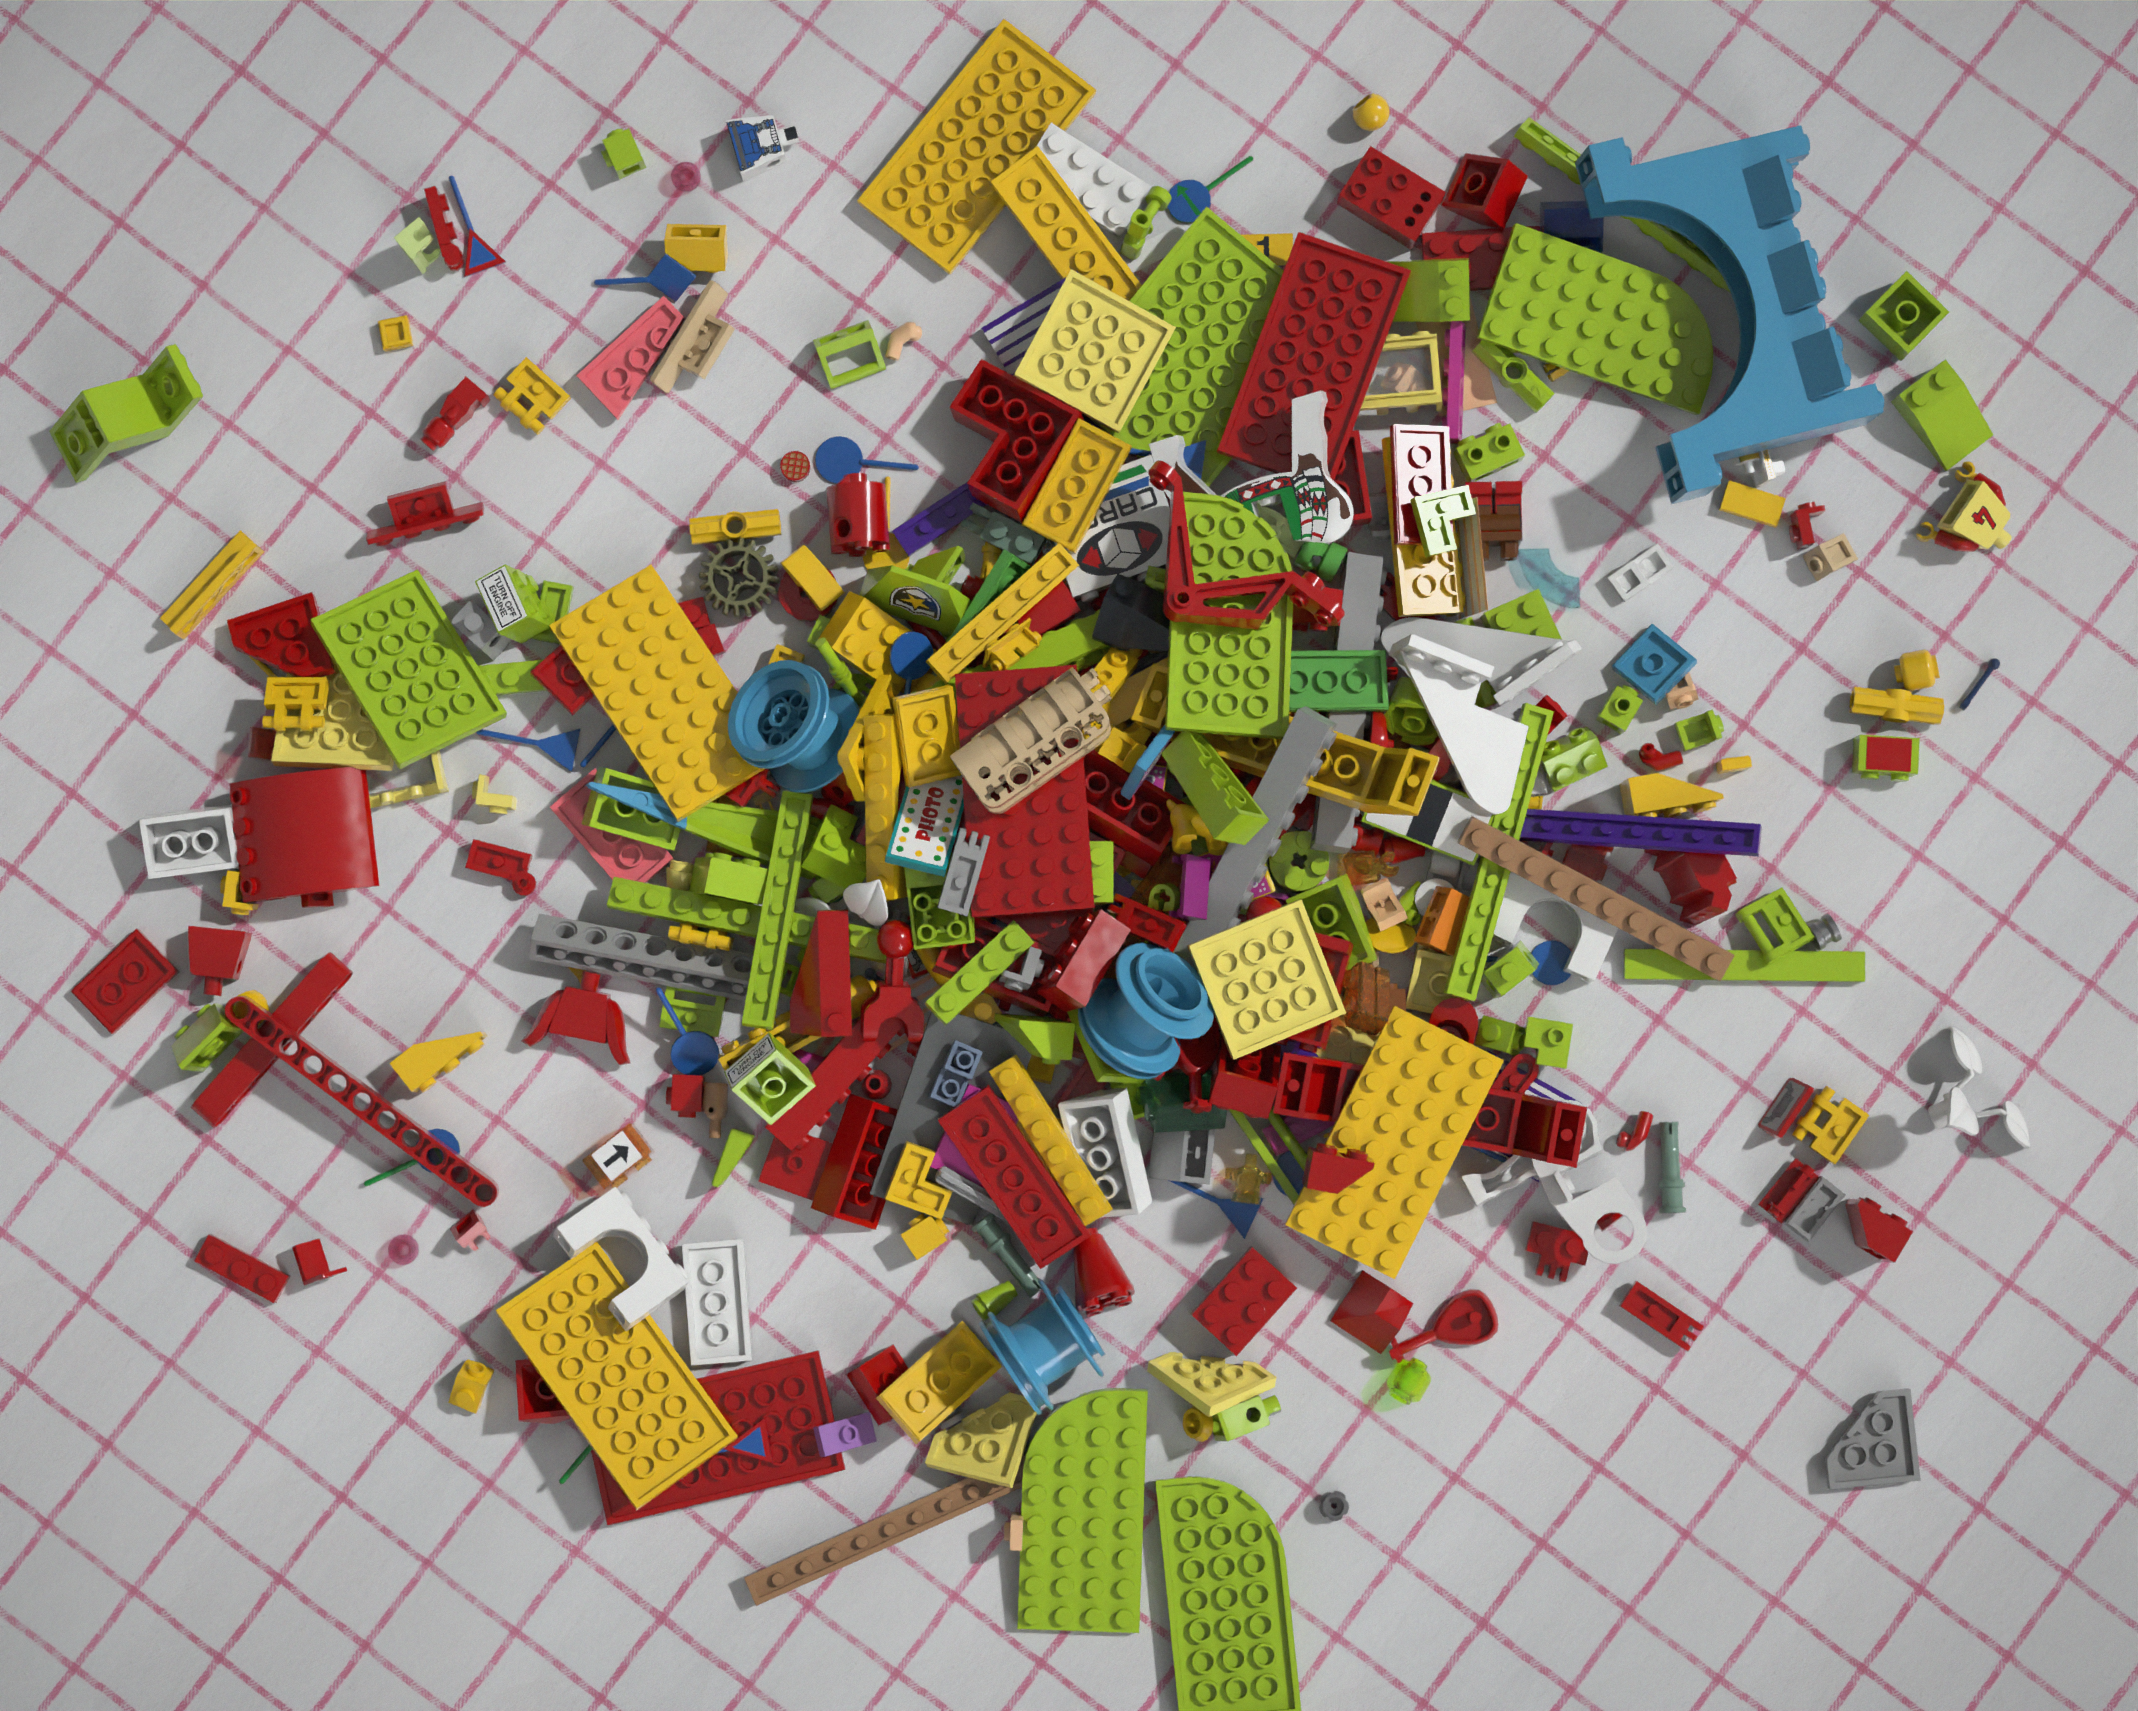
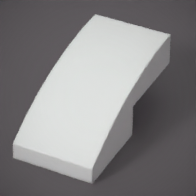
(1641, 572)

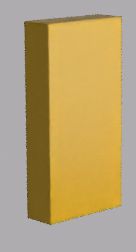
(1752, 504)

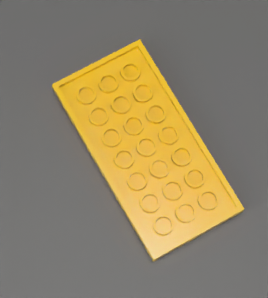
(987, 119)
(658, 689)
(1411, 1120)
(616, 1385)

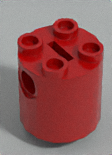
(857, 516)

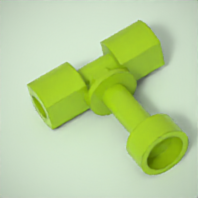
(1141, 222)

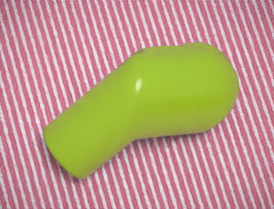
(1407, 901)

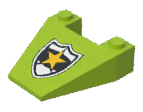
(915, 598)

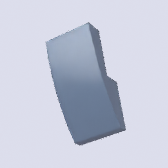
(955, 1074)

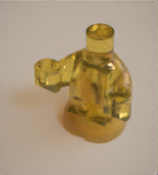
(1248, 1181)

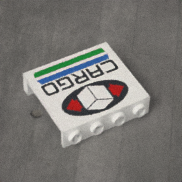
(1124, 535)

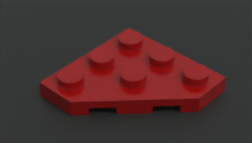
(283, 637)

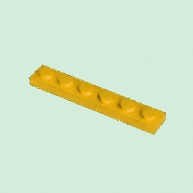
(1002, 613)
(1050, 1140)

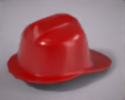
(1456, 1018)

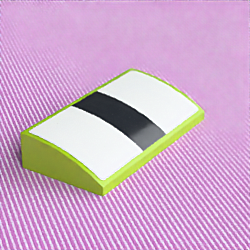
(1438, 823)

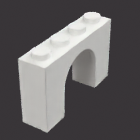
(1593, 933)
(614, 1217)

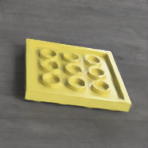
(1094, 351)
(342, 743)
(1266, 979)

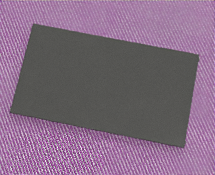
(918, 1114)

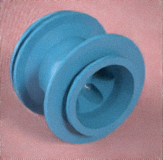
(791, 725)
(1141, 1012)
(1043, 1345)

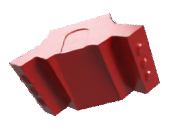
(1696, 882)

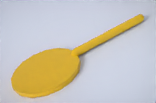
(896, 555)

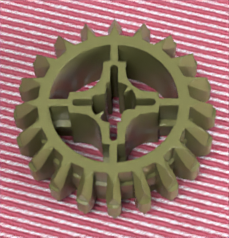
(742, 565)

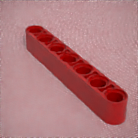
(253, 1058)

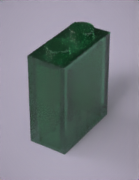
(1165, 1100)

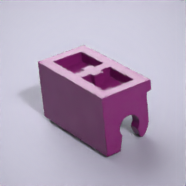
(1193, 888)

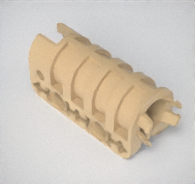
(1032, 733)

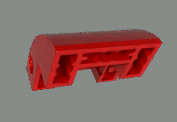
(304, 834)

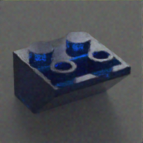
(1572, 223)

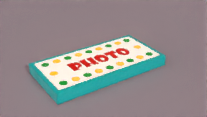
(927, 826)

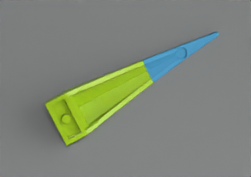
(733, 827)

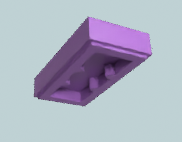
(844, 1434)

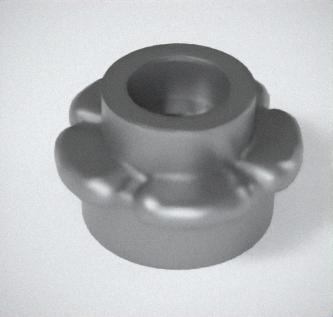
(1338, 1512)

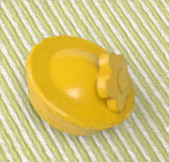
(1197, 1424)

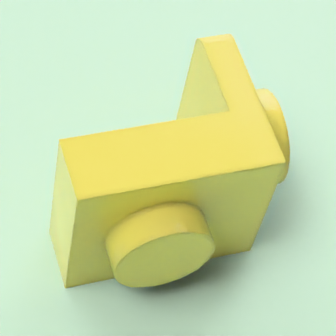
(496, 802)

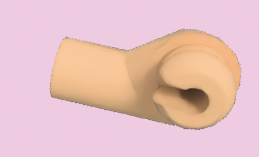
(901, 335)

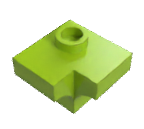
(1550, 1040)

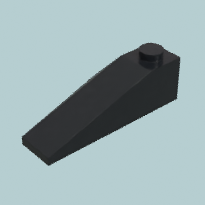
(1132, 617)

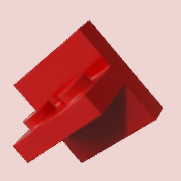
(874, 1377)

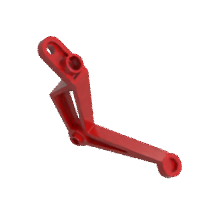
(1185, 598)

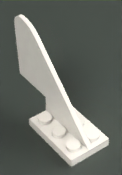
(1516, 657)
(1478, 741)

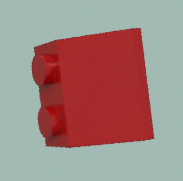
(1485, 190)

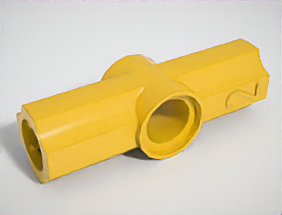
(715, 528)
(1896, 705)

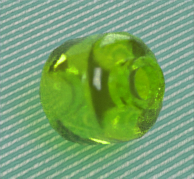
(1409, 1381)

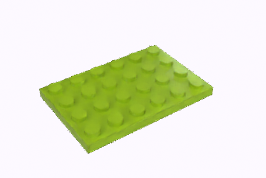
(408, 668)

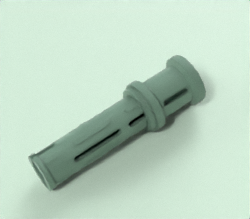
(1671, 1184)
(999, 1243)

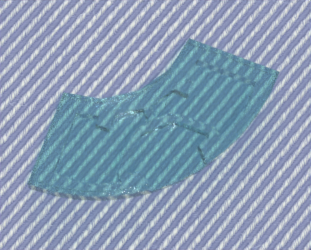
(1552, 582)

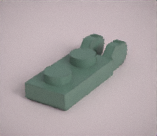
(1007, 535)

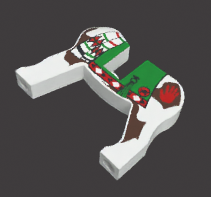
(1311, 499)

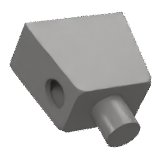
(480, 629)

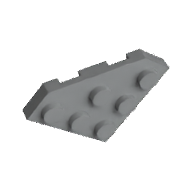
(1877, 1445)

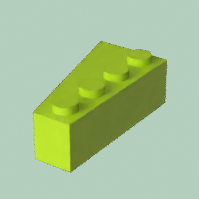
(1214, 789)

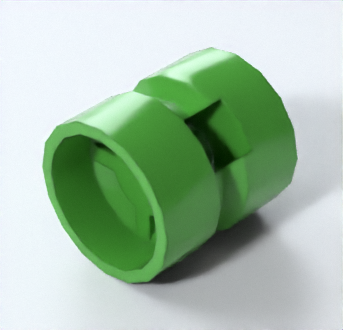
(1324, 567)

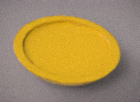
(1393, 939)

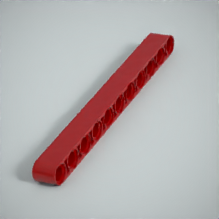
(347, 1097)

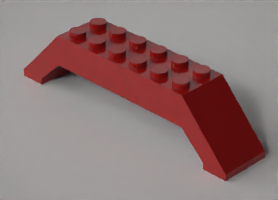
(1505, 1123)

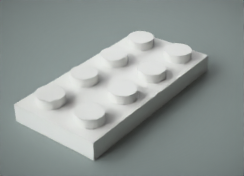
(1098, 183)
(717, 1302)

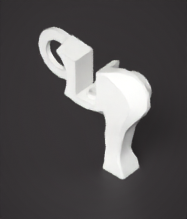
(1578, 1213)

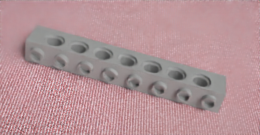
(640, 957)

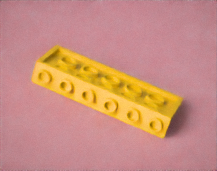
(1423, 583)

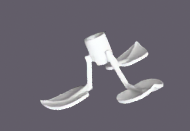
(863, 899)
(1955, 1110)

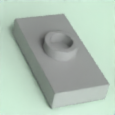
(1814, 1209)

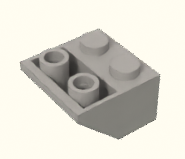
(1182, 1156)

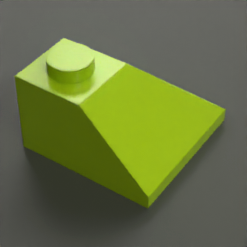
(941, 565)
(1041, 1036)

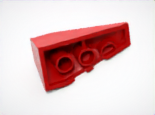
(823, 985)

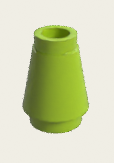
(994, 1299)

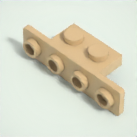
(697, 341)

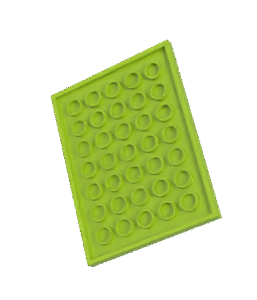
(1218, 299)

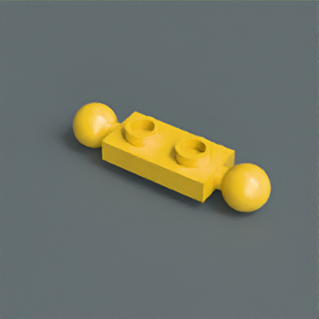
(1116, 669)

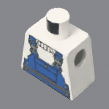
(759, 143)

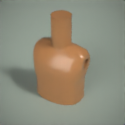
(715, 1106)

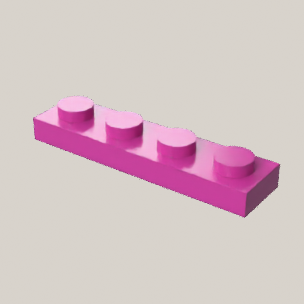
(1454, 369)

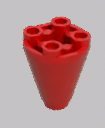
(1099, 1277)

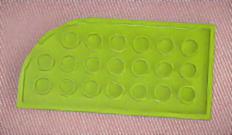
(1599, 319)
(1226, 675)
(1085, 1515)
(1226, 1599)

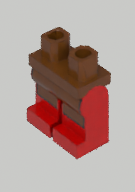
(1504, 525)

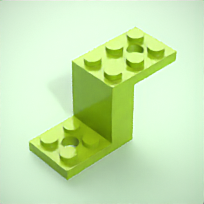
(126, 413)

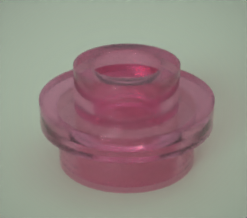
(682, 168)
(394, 1253)

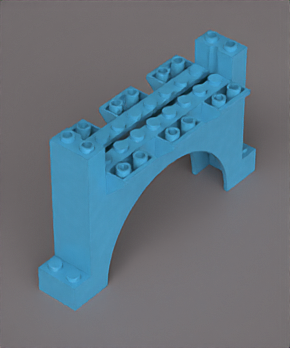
(1739, 211)

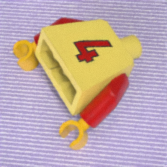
(1974, 516)

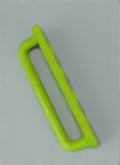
(1289, 1140)

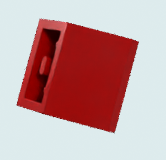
(1332, 1170)
(1877, 1232)

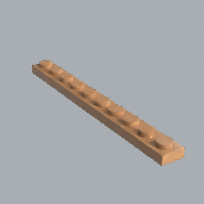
(1595, 898)
(874, 1536)

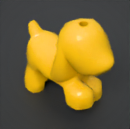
(1189, 824)

